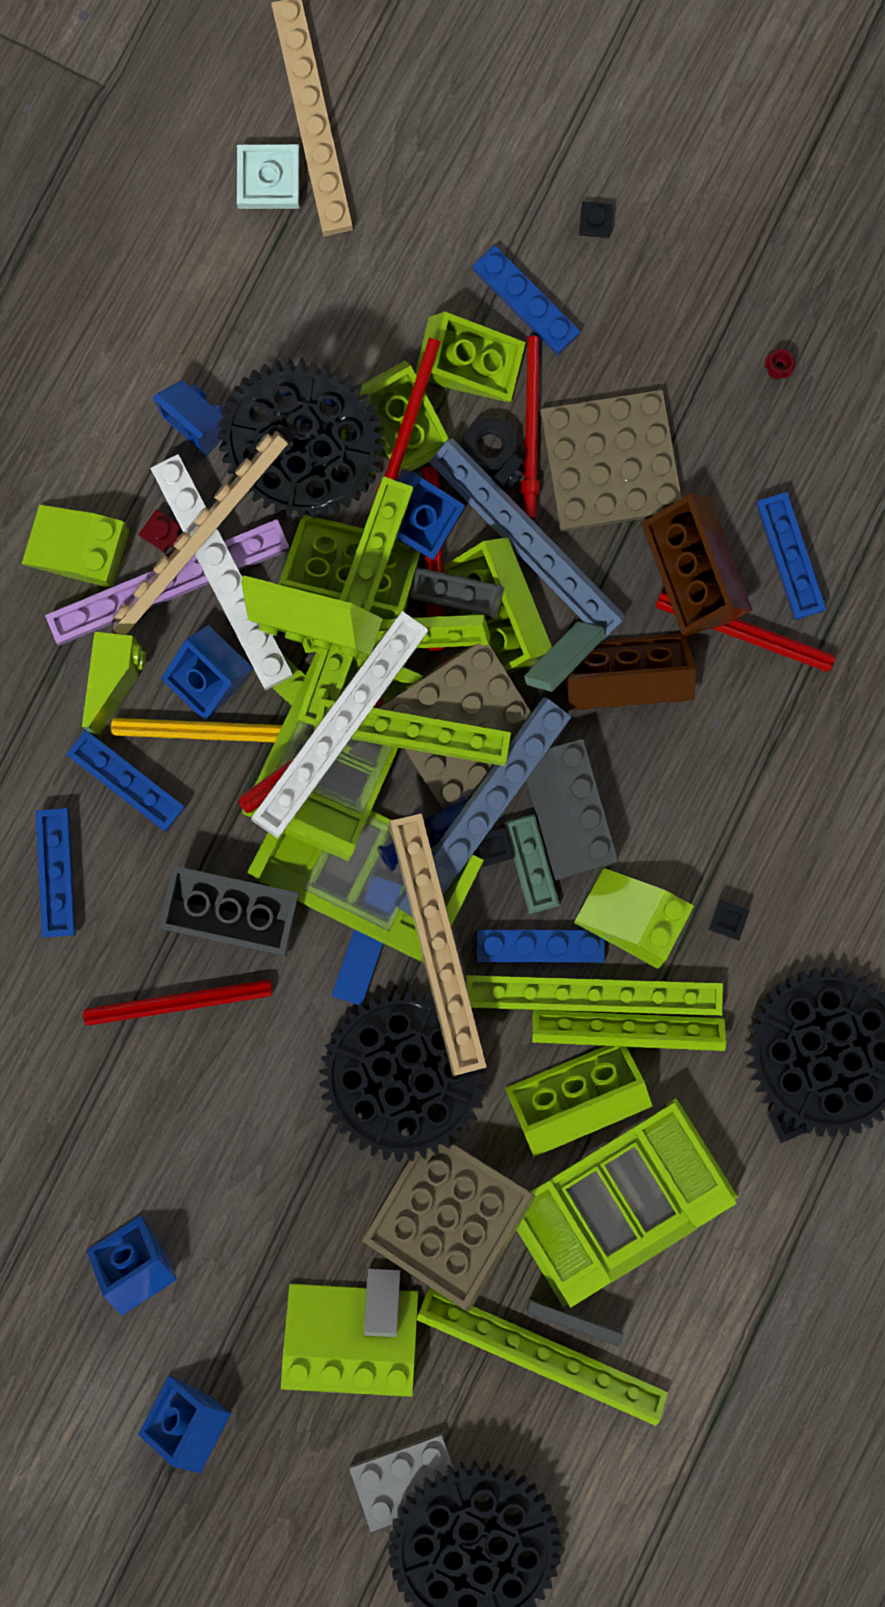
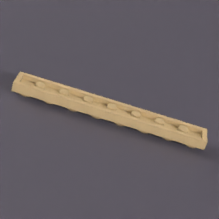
(312, 117)
(207, 522)
(437, 944)

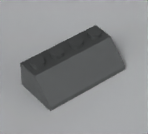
(570, 812)
(229, 911)

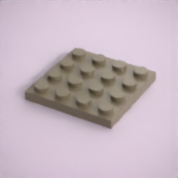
(610, 460)
(463, 690)
(449, 1222)

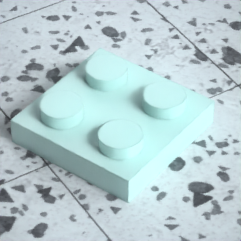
(268, 176)

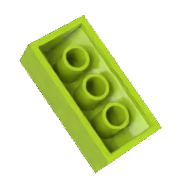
(310, 617)
(517, 632)
(578, 1098)

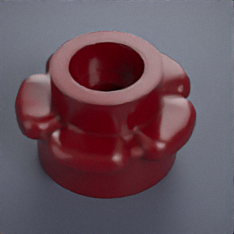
(785, 358)

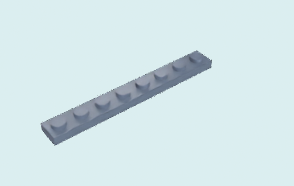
(526, 537)
(494, 794)

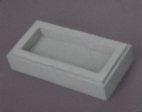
(382, 1303)

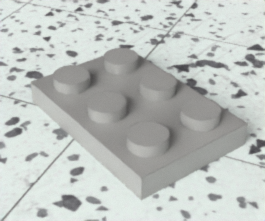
(391, 1476)

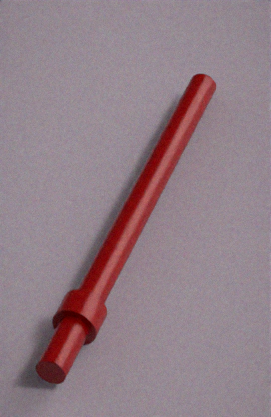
(412, 409)
(530, 485)

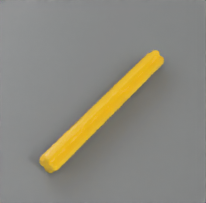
(195, 730)

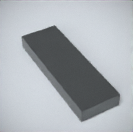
(456, 592)
(574, 1322)

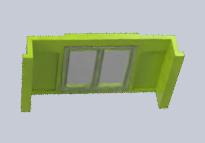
(345, 795)
(356, 890)
(624, 1204)

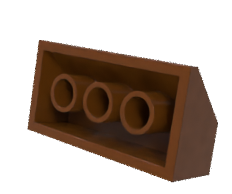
(696, 565)
(633, 673)

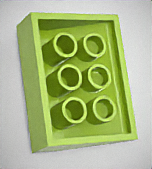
(323, 558)
(328, 1344)

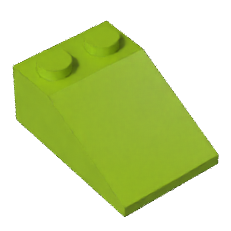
(473, 357)
(391, 395)
(76, 545)
(111, 676)
(634, 916)

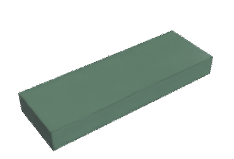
(564, 656)
(531, 864)

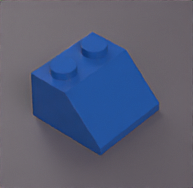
(190, 414)
(428, 515)
(206, 672)
(130, 1266)
(184, 1425)

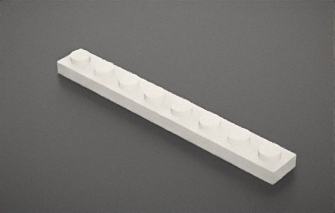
(221, 573)
(339, 725)

